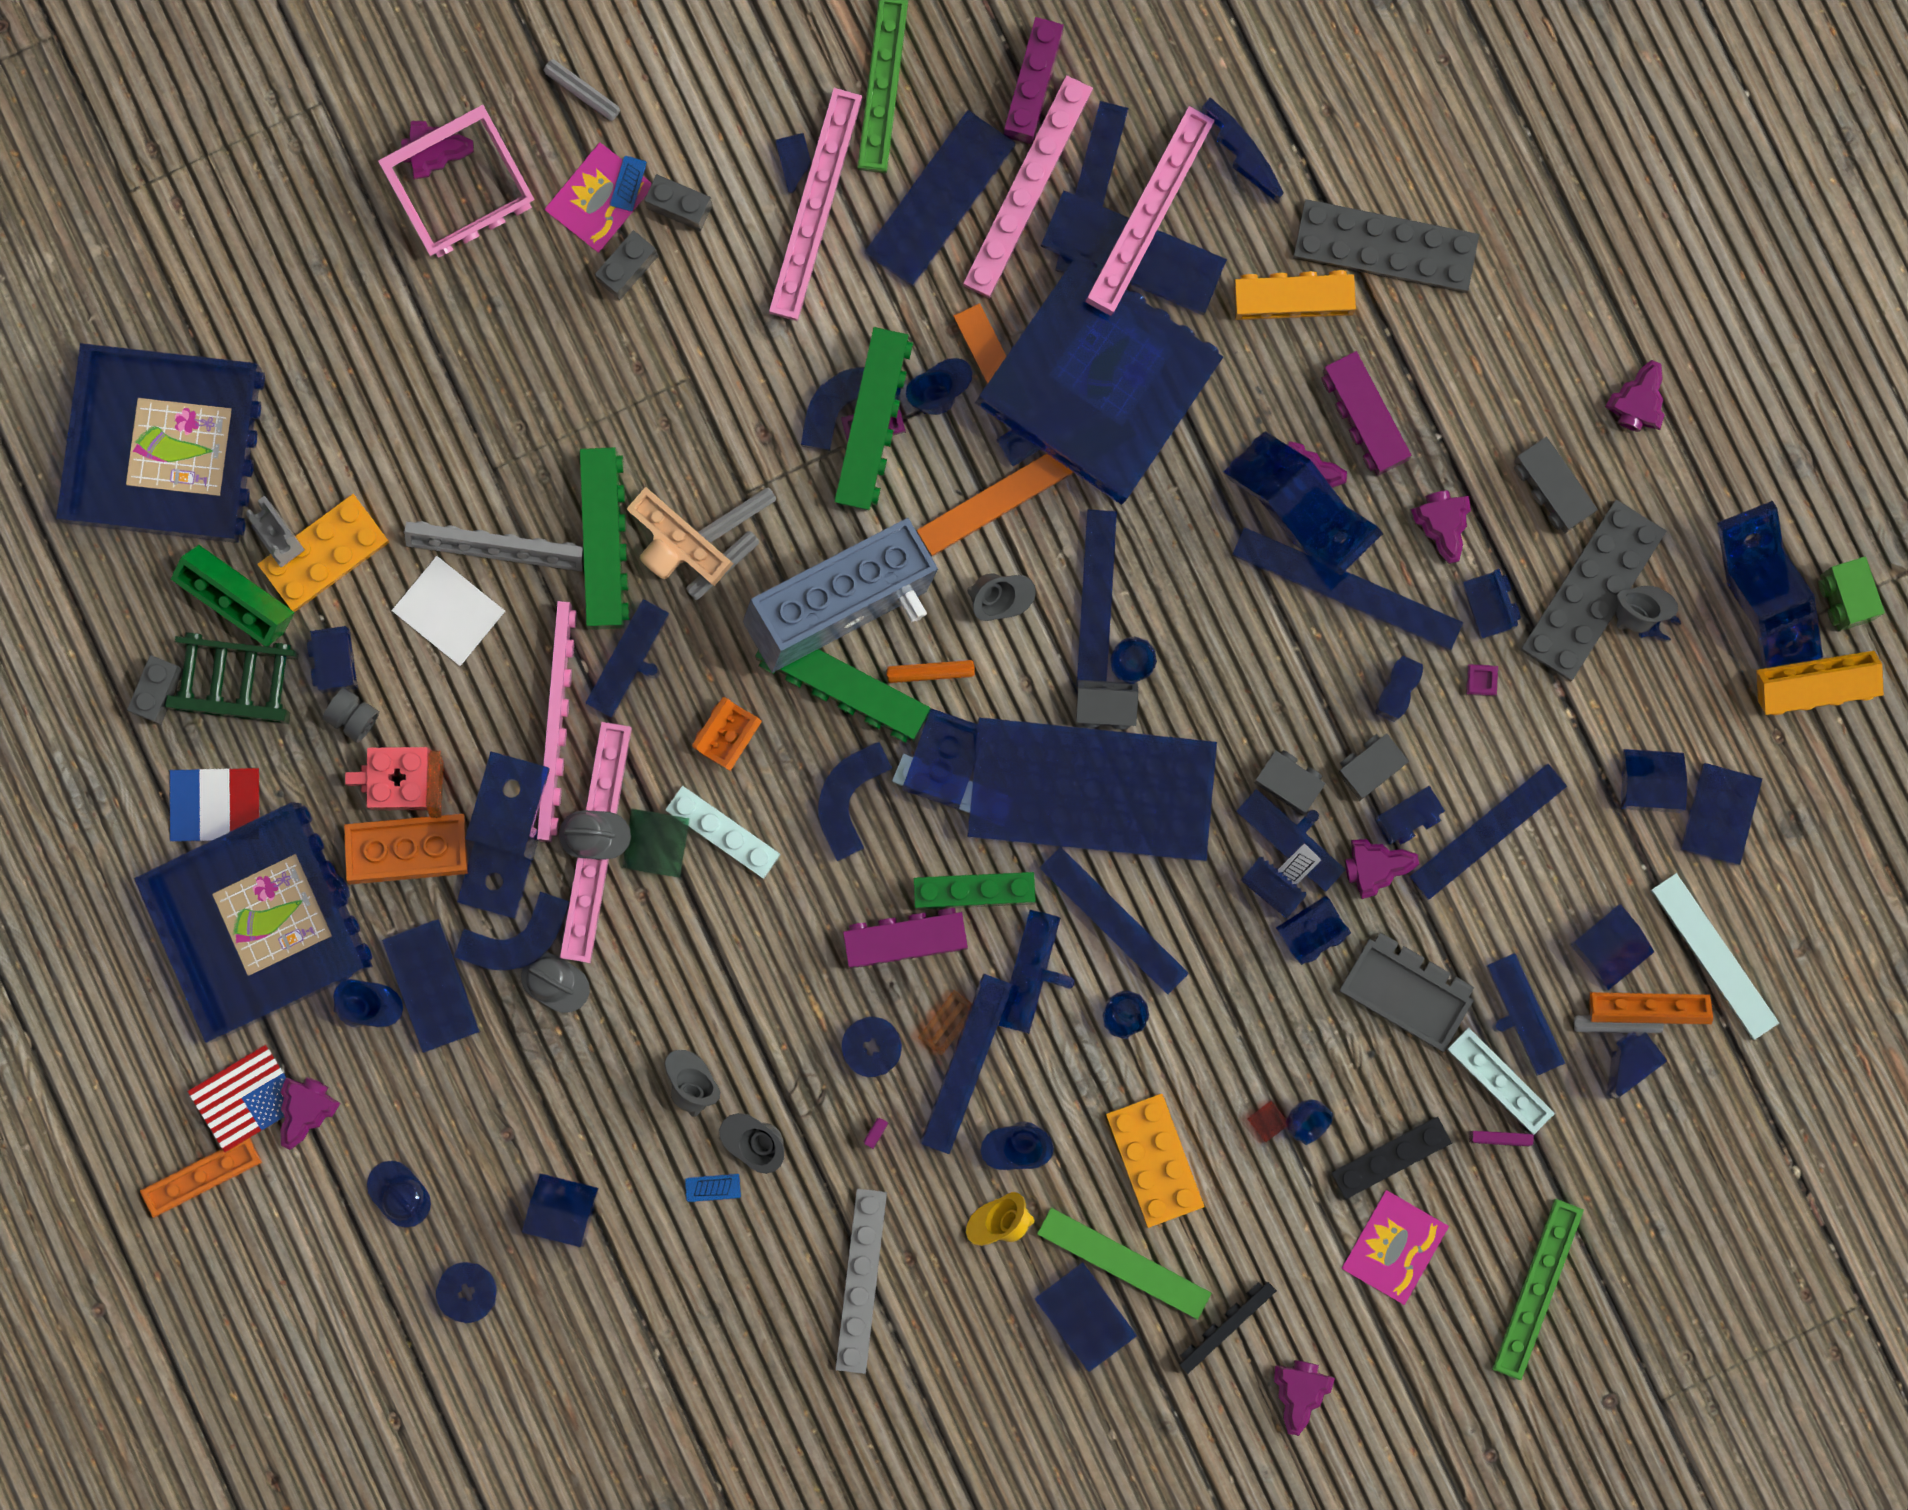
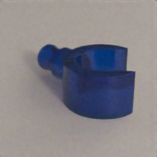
(1655, 630)

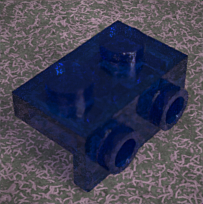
(1491, 604)
(1313, 931)

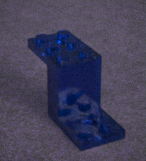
(1302, 502)
(1769, 587)
(503, 834)

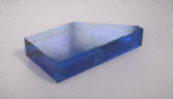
(793, 159)

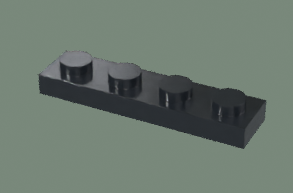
(1391, 1158)
(1217, 1334)

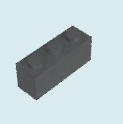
(1554, 485)

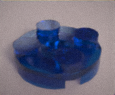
(880, 1062)
(460, 1308)

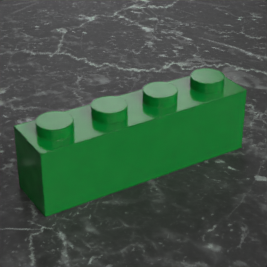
(232, 595)
(974, 891)

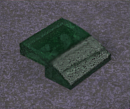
(656, 843)

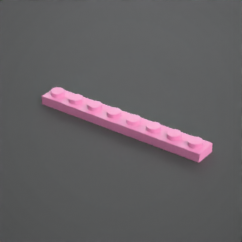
(1028, 186)
(815, 204)
(1149, 211)
(558, 708)
(591, 873)

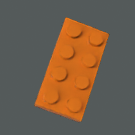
(405, 849)

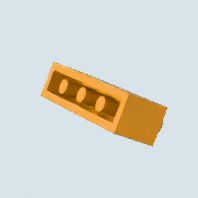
(1294, 296)
(1820, 683)

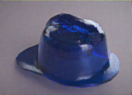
(939, 386)
(367, 1004)
(1017, 1147)
(398, 1194)

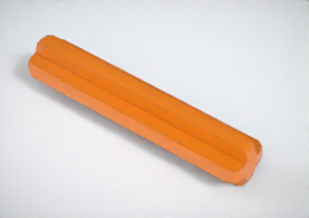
(930, 671)

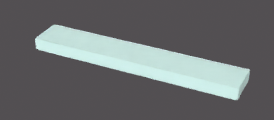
(1714, 956)

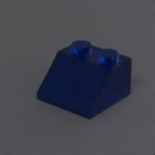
(1654, 781)
(1613, 946)
(1632, 1062)
(560, 1210)

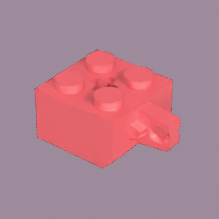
(378, 775)

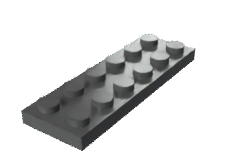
(1386, 246)
(1591, 590)

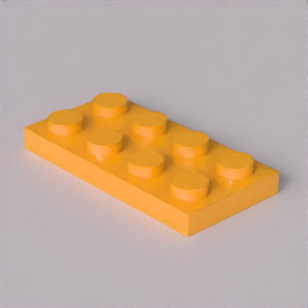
(332, 549)
(1155, 1160)

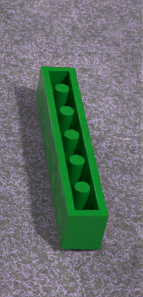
(872, 418)
(602, 538)
(856, 693)

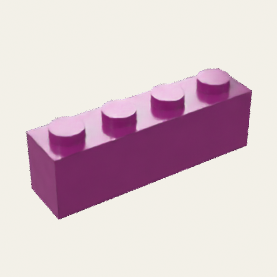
(1033, 80)
(1366, 414)
(905, 939)

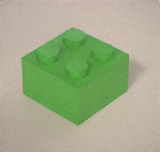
(1851, 594)

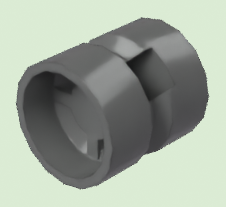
(348, 713)

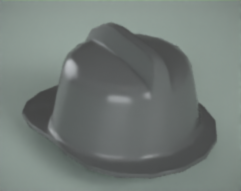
(1001, 596)
(1644, 607)
(594, 835)
(556, 983)
(691, 1082)
(753, 1142)

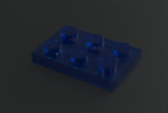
(943, 759)
(1721, 814)
(1085, 1317)

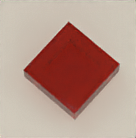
(1267, 1121)

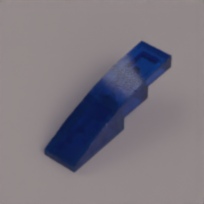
(1249, 159)

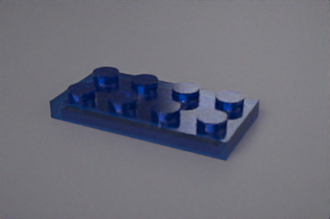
(431, 986)

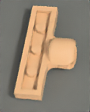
(675, 541)

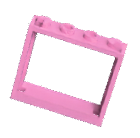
(469, 231)

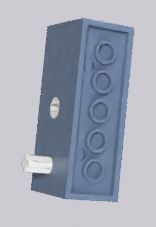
(841, 595)

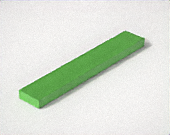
(882, 85)
(1124, 1263)
(1537, 1289)

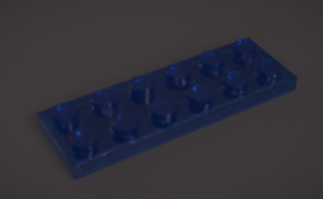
(940, 198)
(1167, 269)

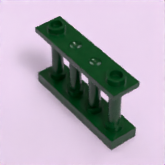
(243, 706)

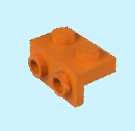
(726, 733)

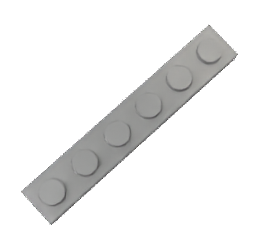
(494, 546)
(861, 1281)

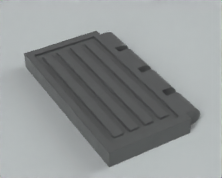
(1406, 994)

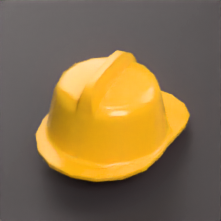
(999, 1220)

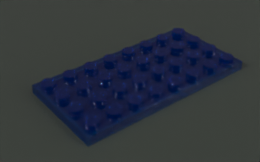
(1092, 789)

